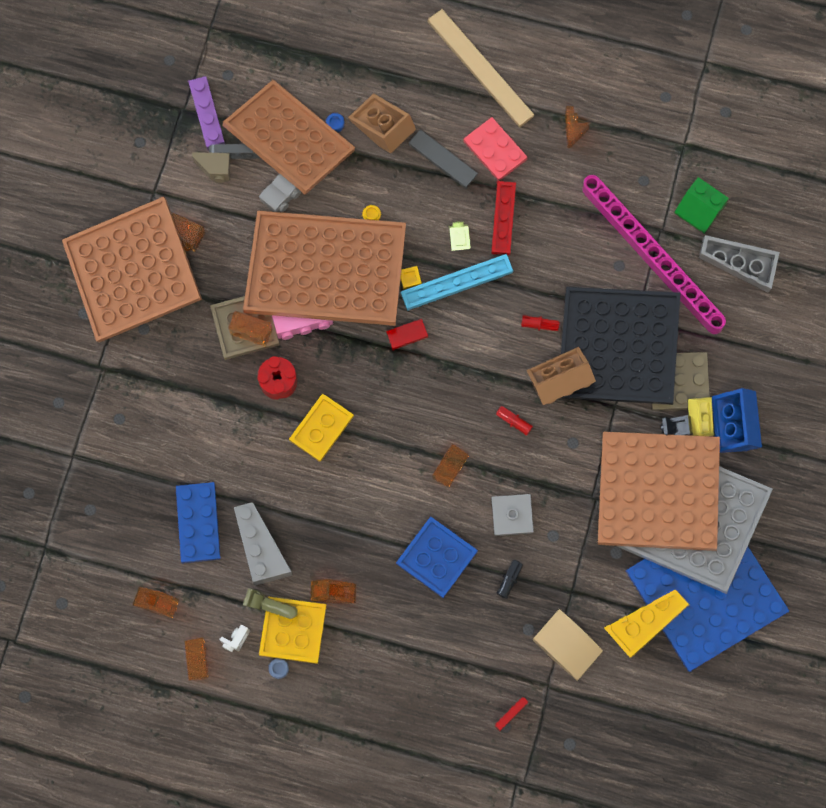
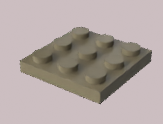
(232, 345)
(690, 381)

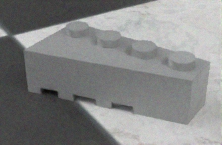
(741, 260)
(261, 551)

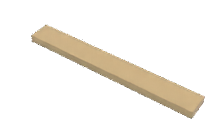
(480, 68)

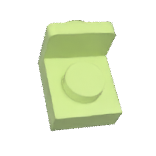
(459, 236)

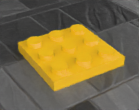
(295, 637)

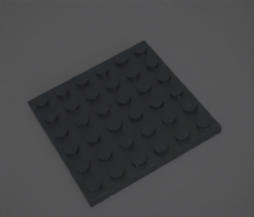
(626, 340)

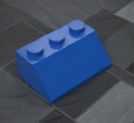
(737, 420)

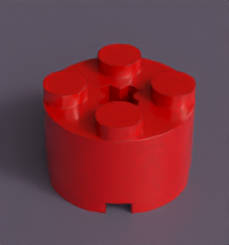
(274, 368)

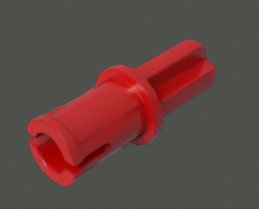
(540, 323)
(514, 420)

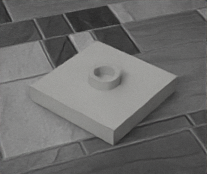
(512, 515)

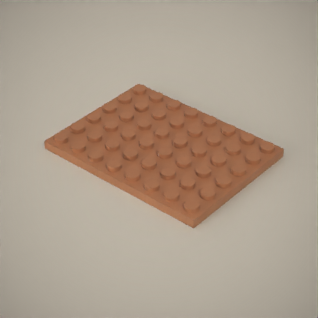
(325, 268)

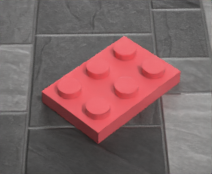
(495, 149)

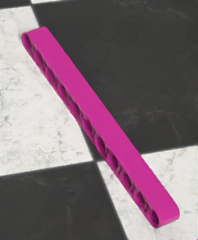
(655, 263)

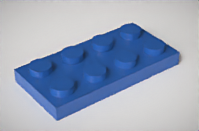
(198, 522)

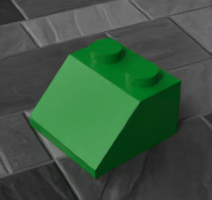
(701, 205)

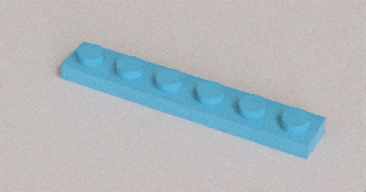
(456, 282)

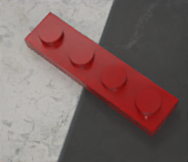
(503, 218)

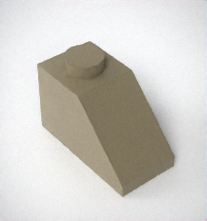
(214, 165)

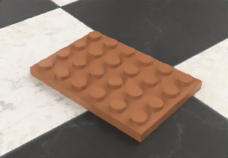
(288, 136)

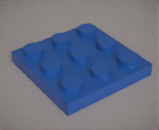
(436, 557)

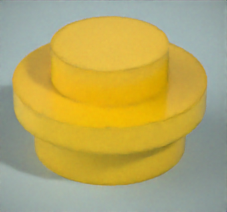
(371, 213)

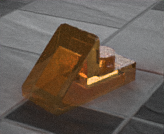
(574, 130)

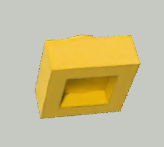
(410, 277)

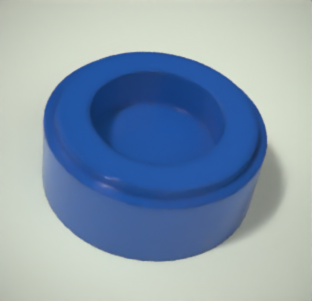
(335, 121)

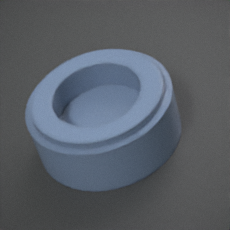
(278, 668)

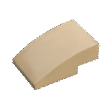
(567, 644)

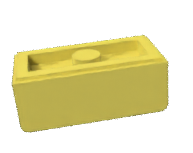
(701, 416)

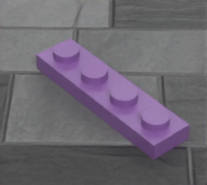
(206, 111)

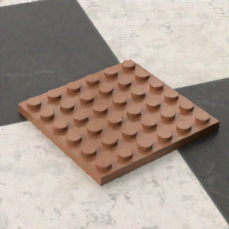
(131, 269)
(659, 491)

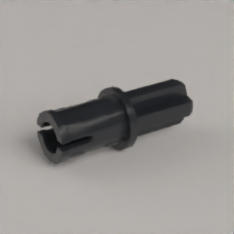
(509, 579)

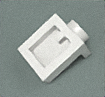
(238, 636)

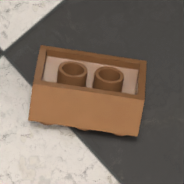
(561, 376)

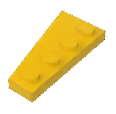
(645, 623)

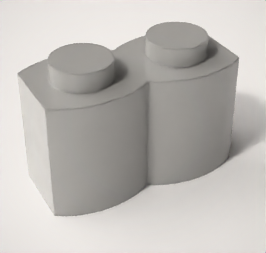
(278, 194)

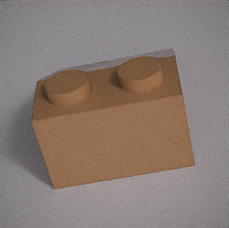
(383, 122)

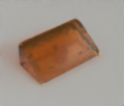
(450, 465)
(196, 659)

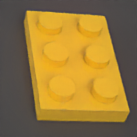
(321, 427)

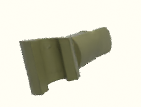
(256, 599)

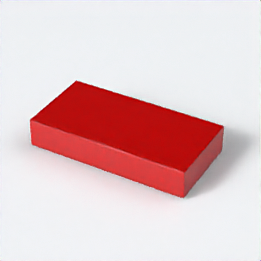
(407, 334)
(511, 714)

